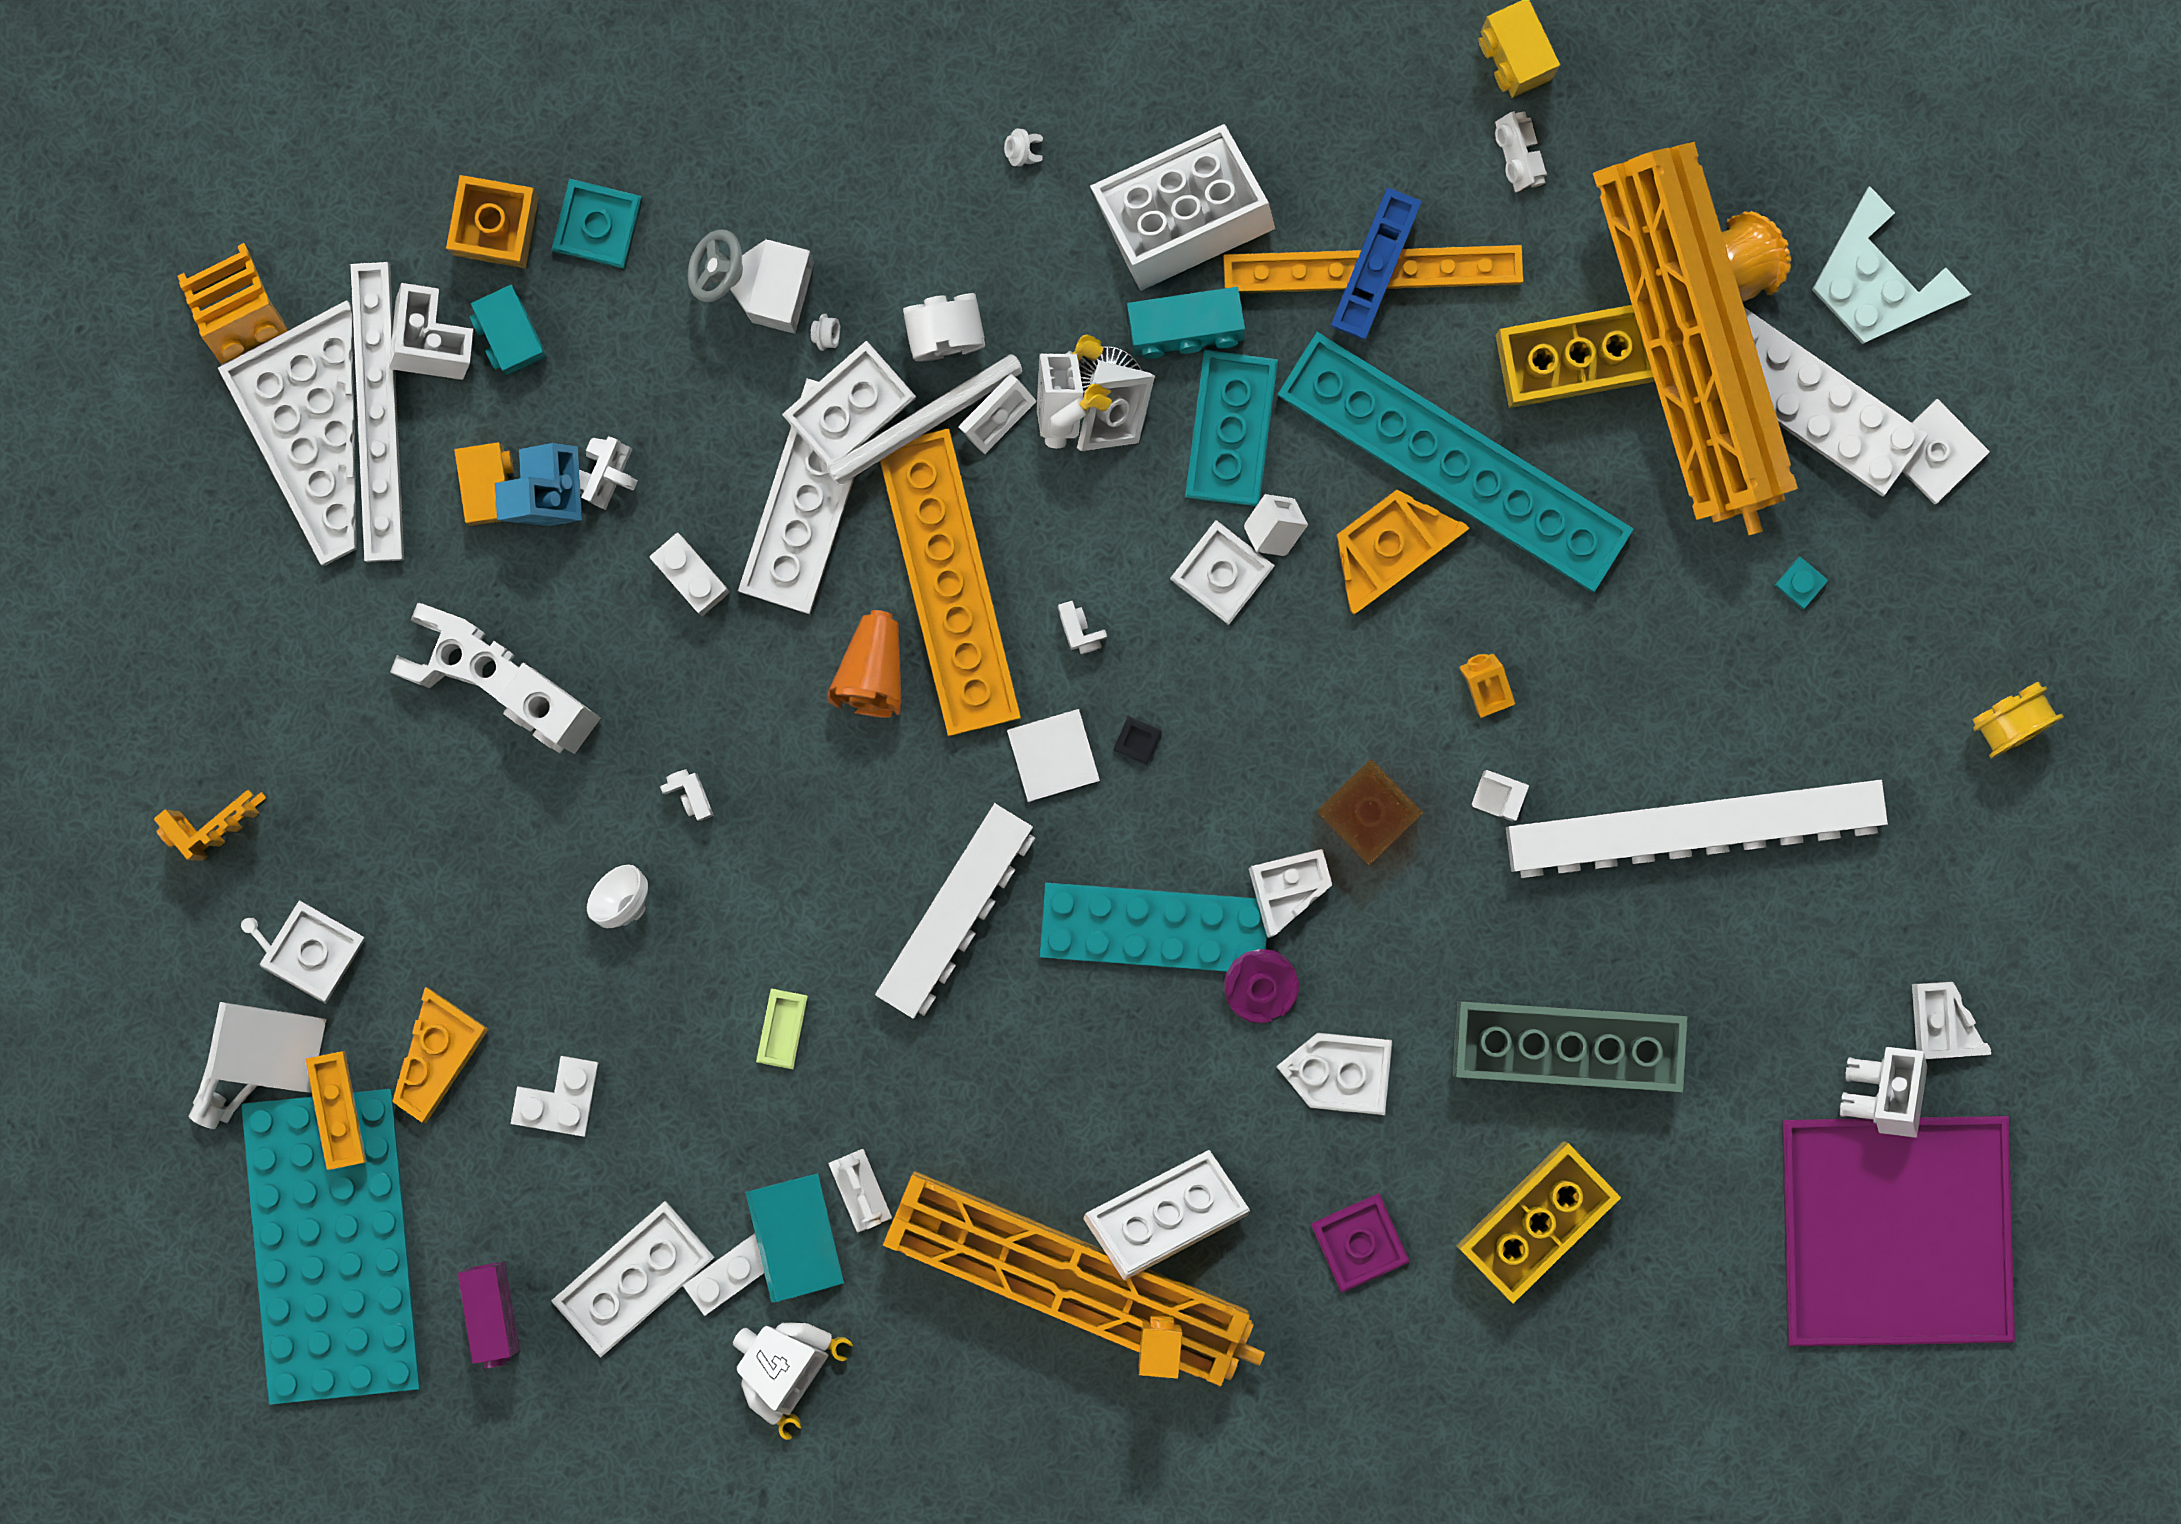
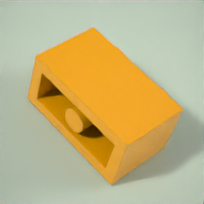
(478, 472)
(1160, 1348)

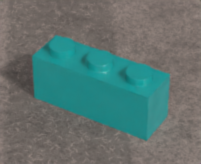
(1186, 322)

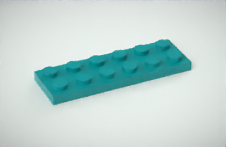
(1149, 927)

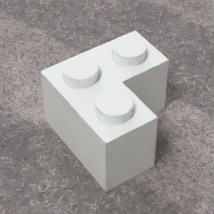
(423, 344)

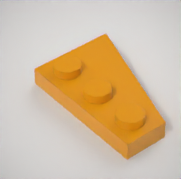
(438, 1052)

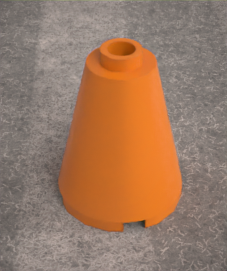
(870, 669)

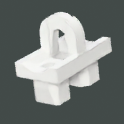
(607, 473)

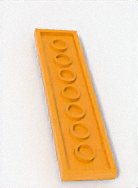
(949, 584)

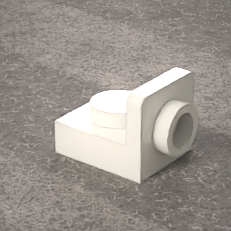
(1073, 623)
(695, 797)

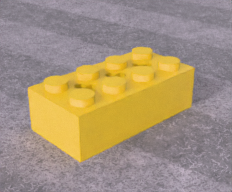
(1563, 376)
(1563, 1222)

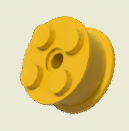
(2016, 719)

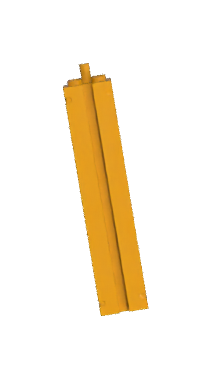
(1696, 334)
(1065, 1276)

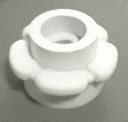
(822, 332)

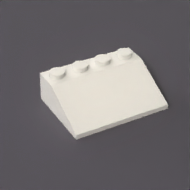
(1183, 207)

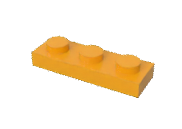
(335, 1110)

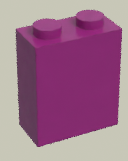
(489, 1314)

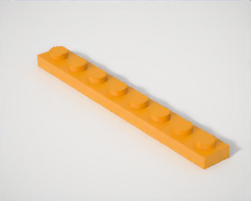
(1413, 269)

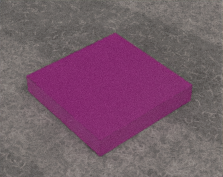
(1360, 1242)

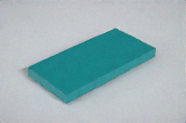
(1231, 428)

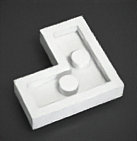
(565, 1108)

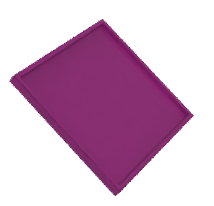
(1898, 1232)

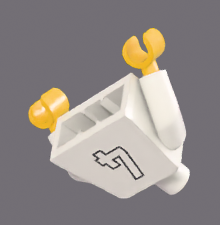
(1061, 392)
(781, 1367)

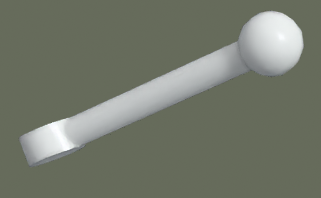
(250, 925)

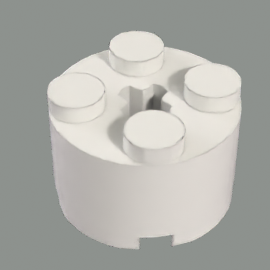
(944, 327)

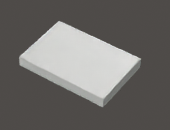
(849, 405)
(264, 1047)

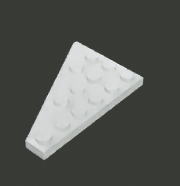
(303, 417)

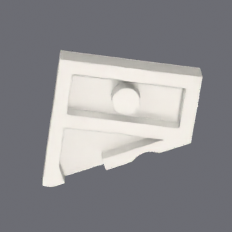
(1288, 887)
(1943, 1023)

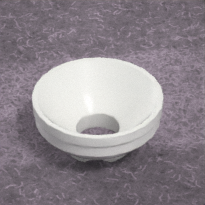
(618, 897)

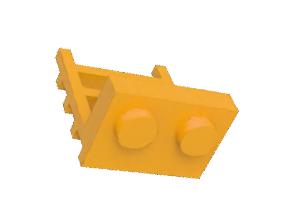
(239, 320)
(179, 832)

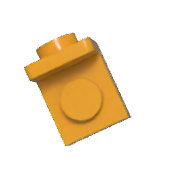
(1487, 684)

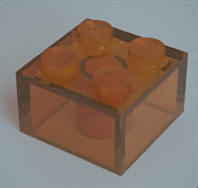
(1368, 812)

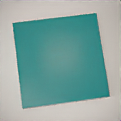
(596, 223)

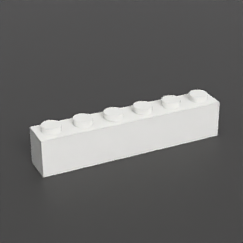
(954, 912)

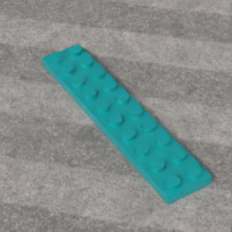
(1455, 462)

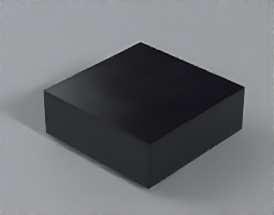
(1137, 740)

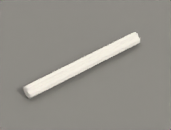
(924, 420)

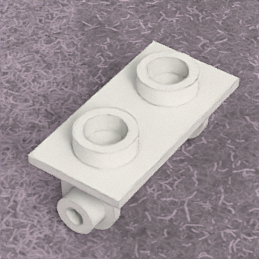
(1514, 135)
(860, 1190)

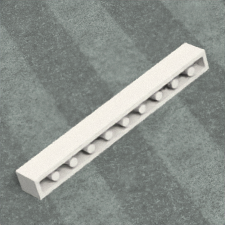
(1695, 826)

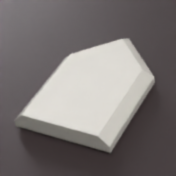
(1341, 1072)

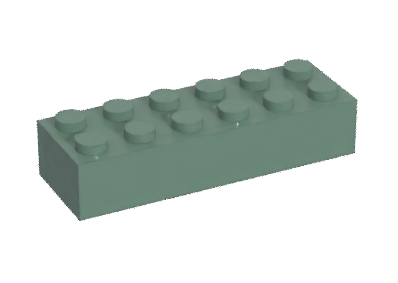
(1569, 1046)

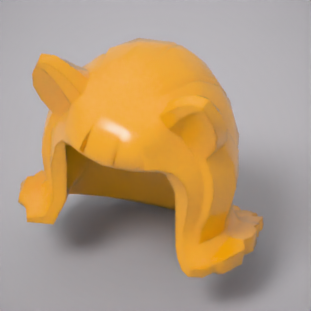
(1756, 254)

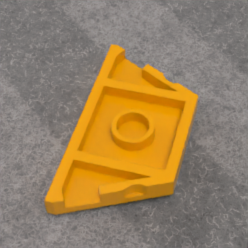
(1390, 545)

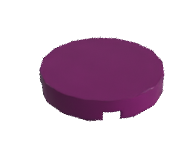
(1261, 985)

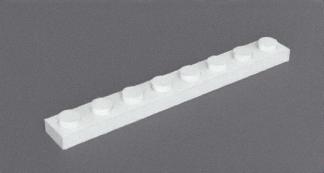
(377, 413)

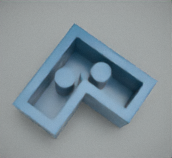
(546, 487)

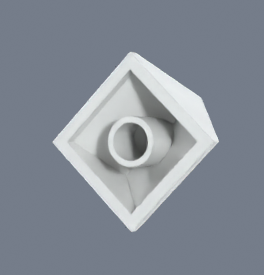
(1125, 417)

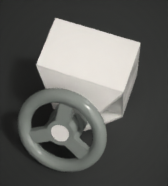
(765, 280)

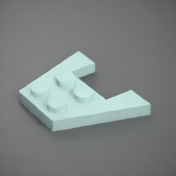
(1868, 288)

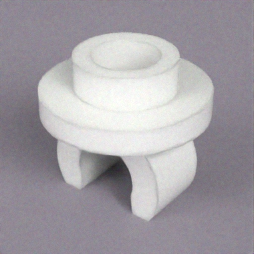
(1018, 147)

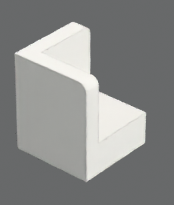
(1275, 525)
(1499, 795)

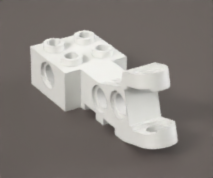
(520, 688)

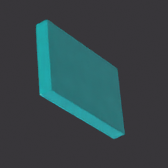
(794, 1237)

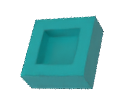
(1801, 582)

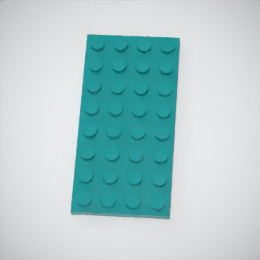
(330, 1254)

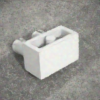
(1900, 1092)

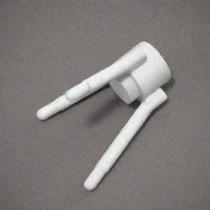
(210, 1107)

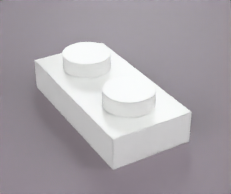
(997, 413)

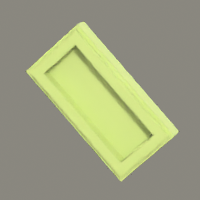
(782, 1028)

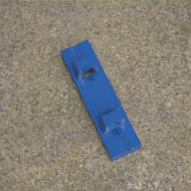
(1376, 263)

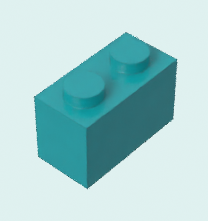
(507, 330)

